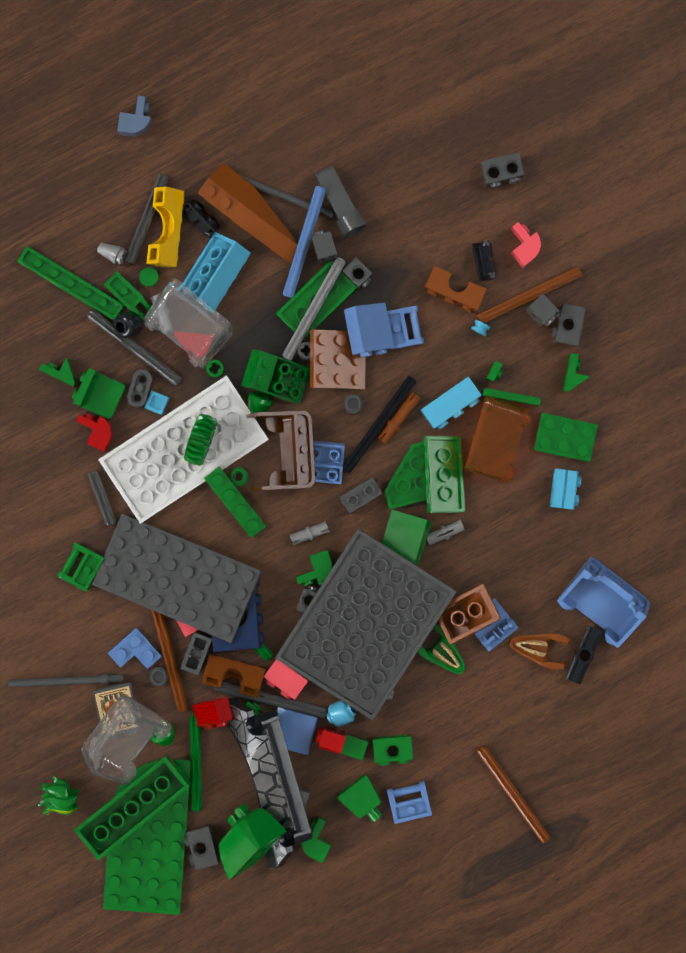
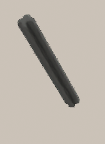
(144, 223)

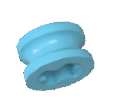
(480, 327)

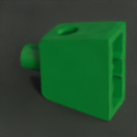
(361, 798)

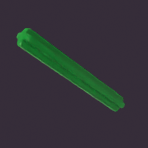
(195, 760)

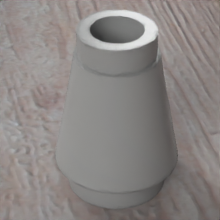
(114, 253)

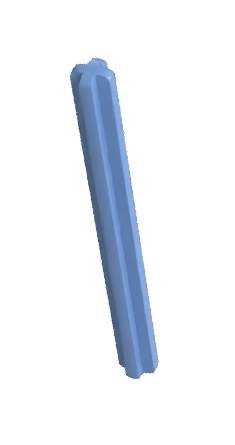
(304, 241)

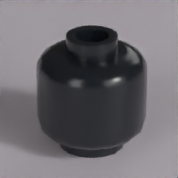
(127, 324)

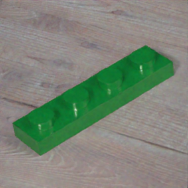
(235, 501)

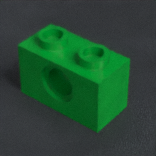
(402, 742)

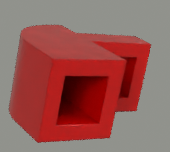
(102, 431)

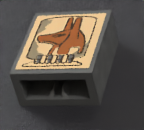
(107, 696)

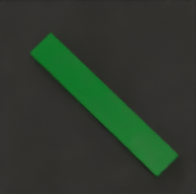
(70, 283)

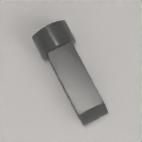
(349, 219)

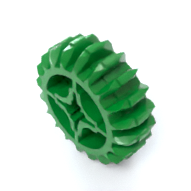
(200, 439)

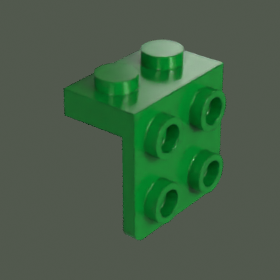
(98, 393)

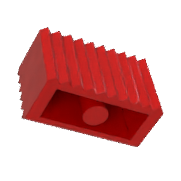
(213, 713)
(331, 739)

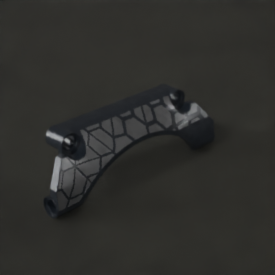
(272, 775)

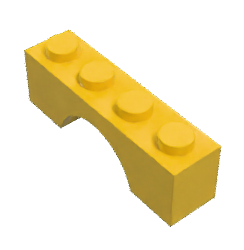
(169, 205)

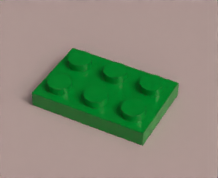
(565, 437)

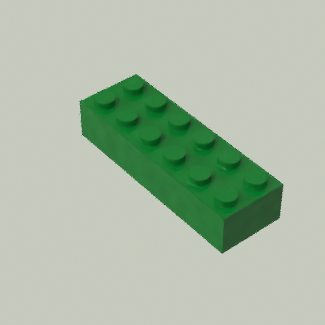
(132, 807)

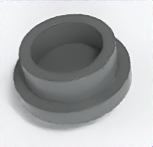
(353, 404)
(158, 676)

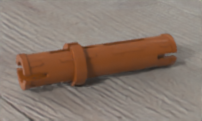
(394, 425)

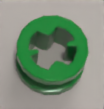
(220, 371)

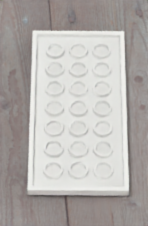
(151, 464)

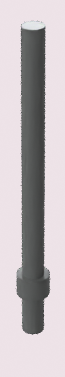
(287, 197)
(103, 679)

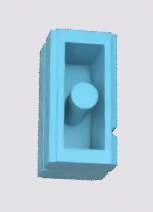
(564, 489)

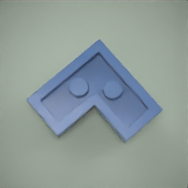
(136, 645)

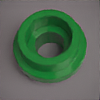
(234, 472)

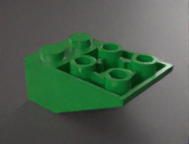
(275, 376)

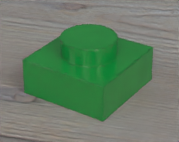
(495, 372)

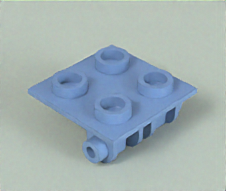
(498, 631)

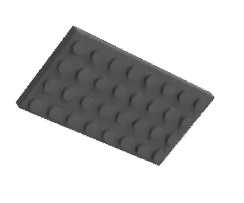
(177, 578)

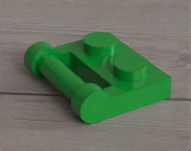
(86, 570)

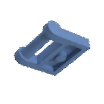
(399, 329)
(411, 808)

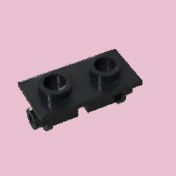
(195, 211)
(482, 252)

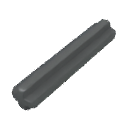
(102, 498)

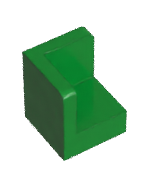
(354, 747)

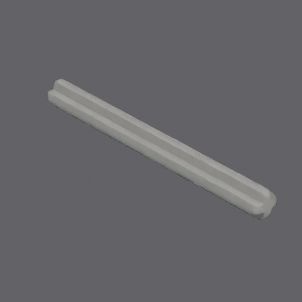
(314, 308)

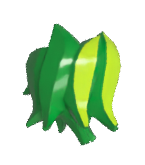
(58, 797)

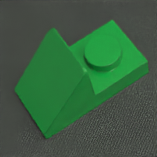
(65, 374)
(571, 378)

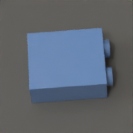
(369, 329)

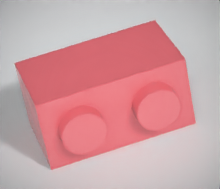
(285, 679)

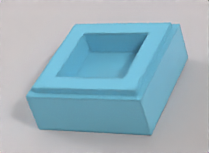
(156, 402)

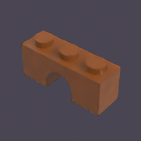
(439, 286)
(219, 669)

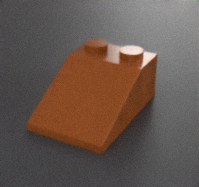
(468, 615)

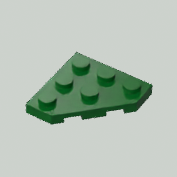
(409, 480)

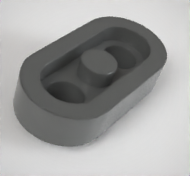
(139, 388)

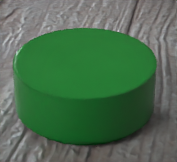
(149, 277)

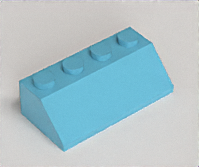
(216, 269)

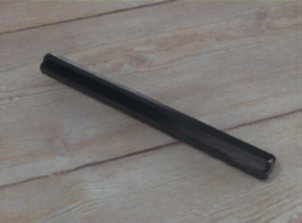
(379, 424)

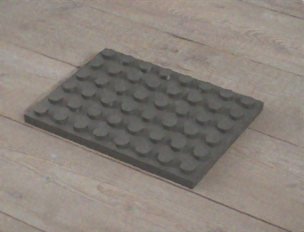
(365, 624)

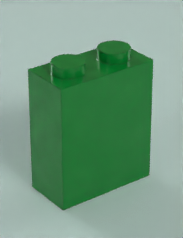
(407, 535)

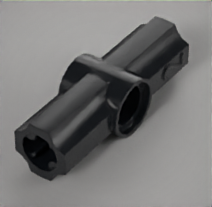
(588, 642)

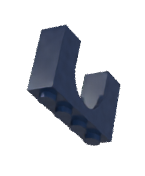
(249, 634)

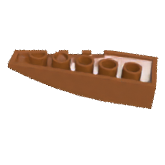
(248, 209)

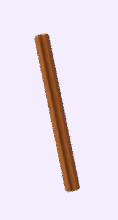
(529, 295)
(170, 661)
(513, 794)

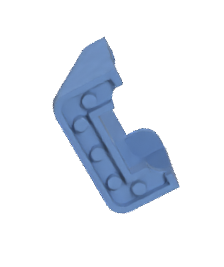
(606, 601)

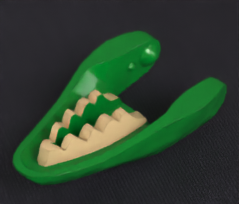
(444, 654)

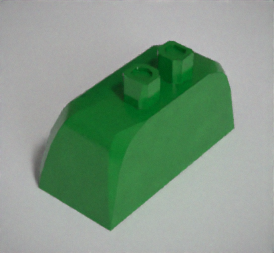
(248, 839)

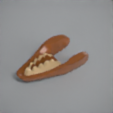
(536, 648)

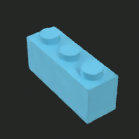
(451, 403)

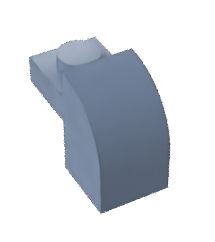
(135, 124)

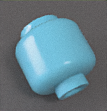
(340, 713)

